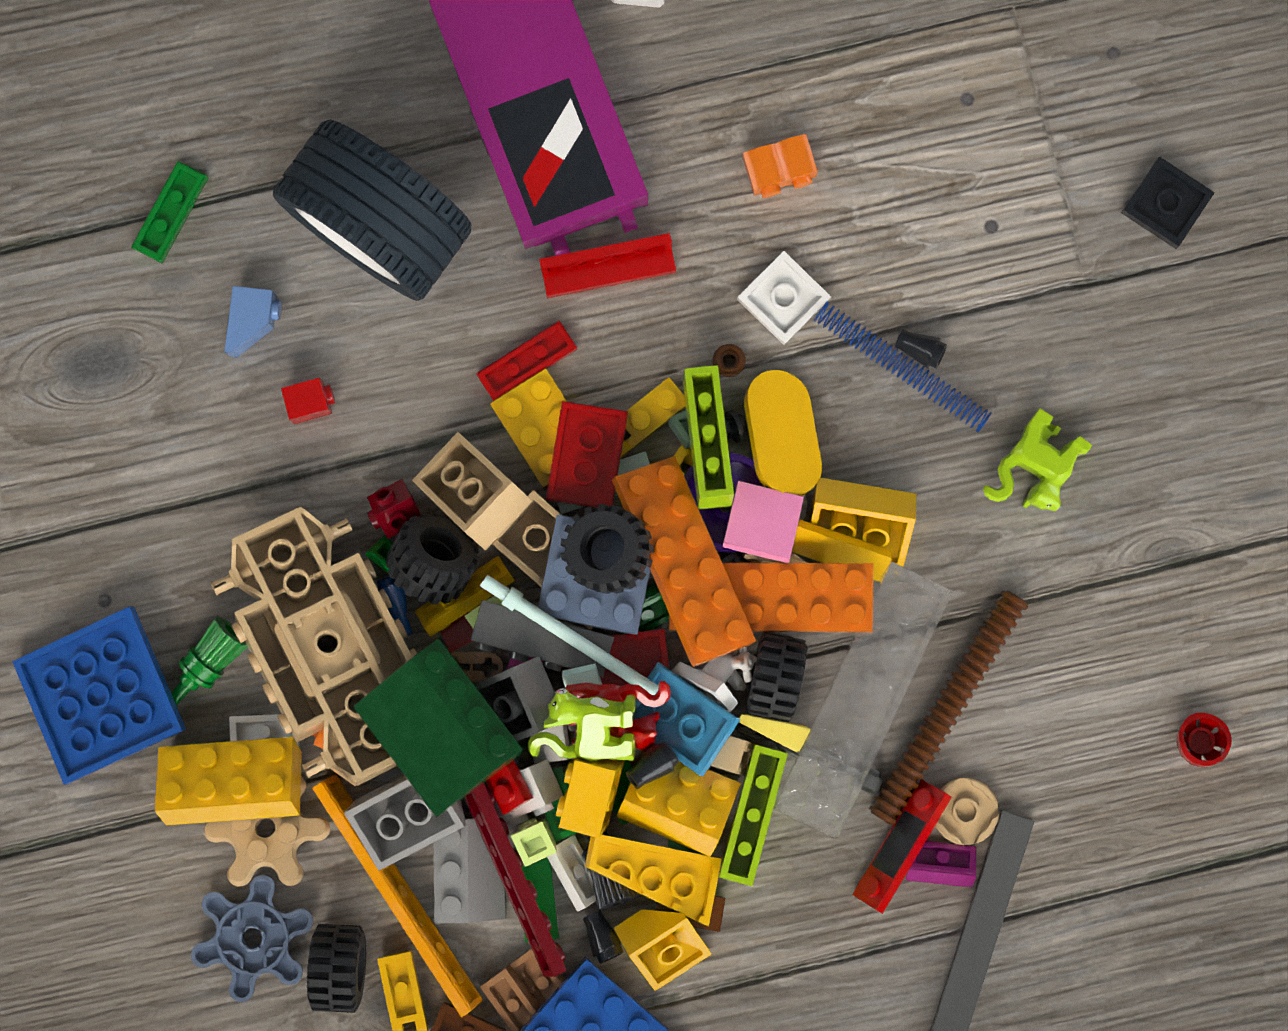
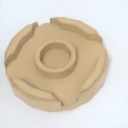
(970, 813)

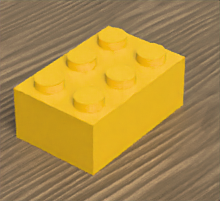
(683, 807)

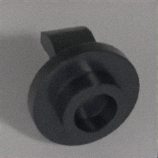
(735, 426)

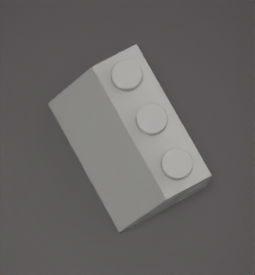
(398, 822)
(466, 879)

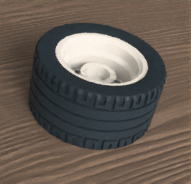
(372, 209)

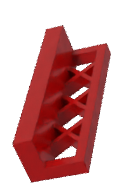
(608, 265)

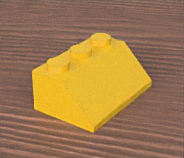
(866, 513)

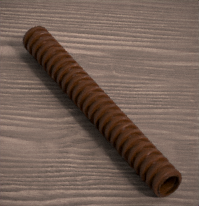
(948, 707)

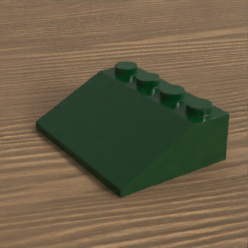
(437, 728)

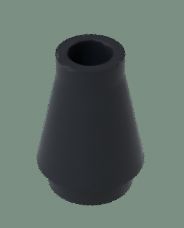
(922, 348)
(654, 764)
(602, 937)

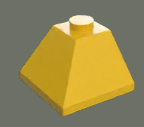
(661, 944)

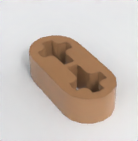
(478, 658)

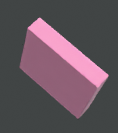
(763, 522)

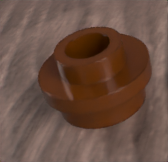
(731, 350)

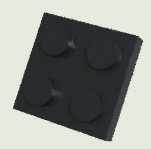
(1167, 202)

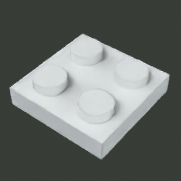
(783, 298)

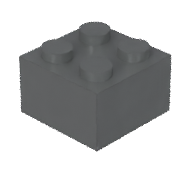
(520, 697)

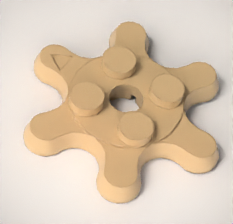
(274, 851)

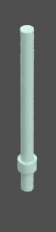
(514, 599)

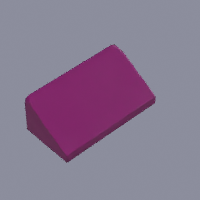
(944, 864)

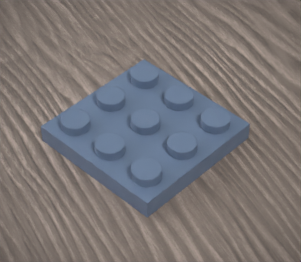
(575, 603)

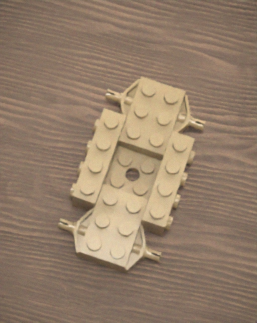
(299, 602)

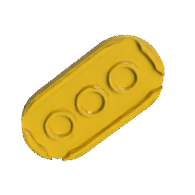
(782, 433)

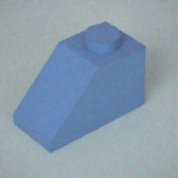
(250, 318)

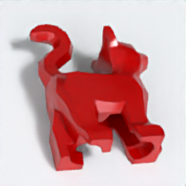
(643, 727)

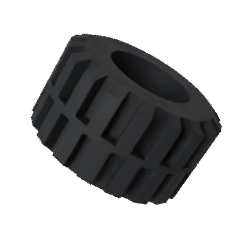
(580, 541)
(432, 559)
(776, 677)
(336, 968)

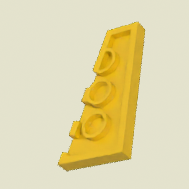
(664, 874)

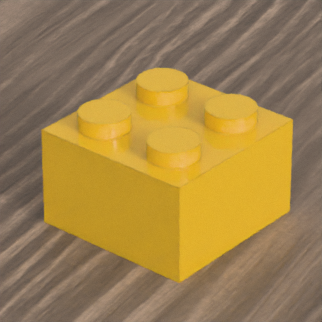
(590, 795)

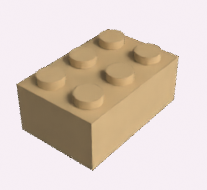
(471, 491)

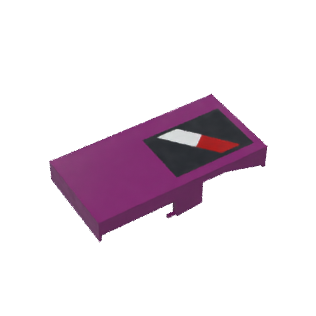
(542, 115)

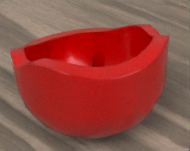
(1202, 741)

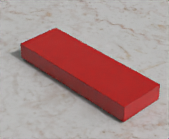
(527, 360)

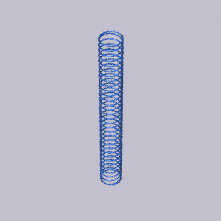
(982, 423)

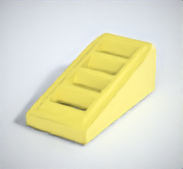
(785, 733)

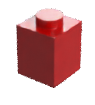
(308, 400)

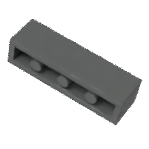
(524, 638)

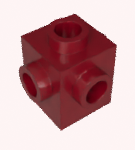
(392, 507)

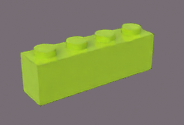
(708, 437)
(752, 815)

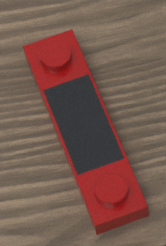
(901, 846)

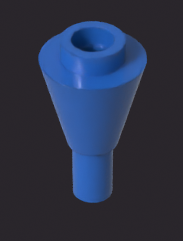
(398, 601)

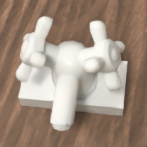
(717, 672)

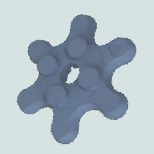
(230, 946)

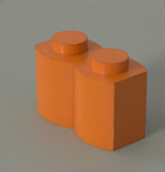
(780, 166)

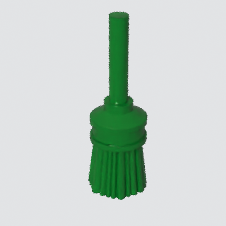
(208, 659)

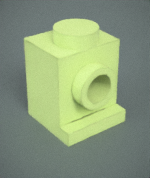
(534, 841)

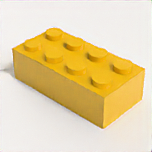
(228, 781)

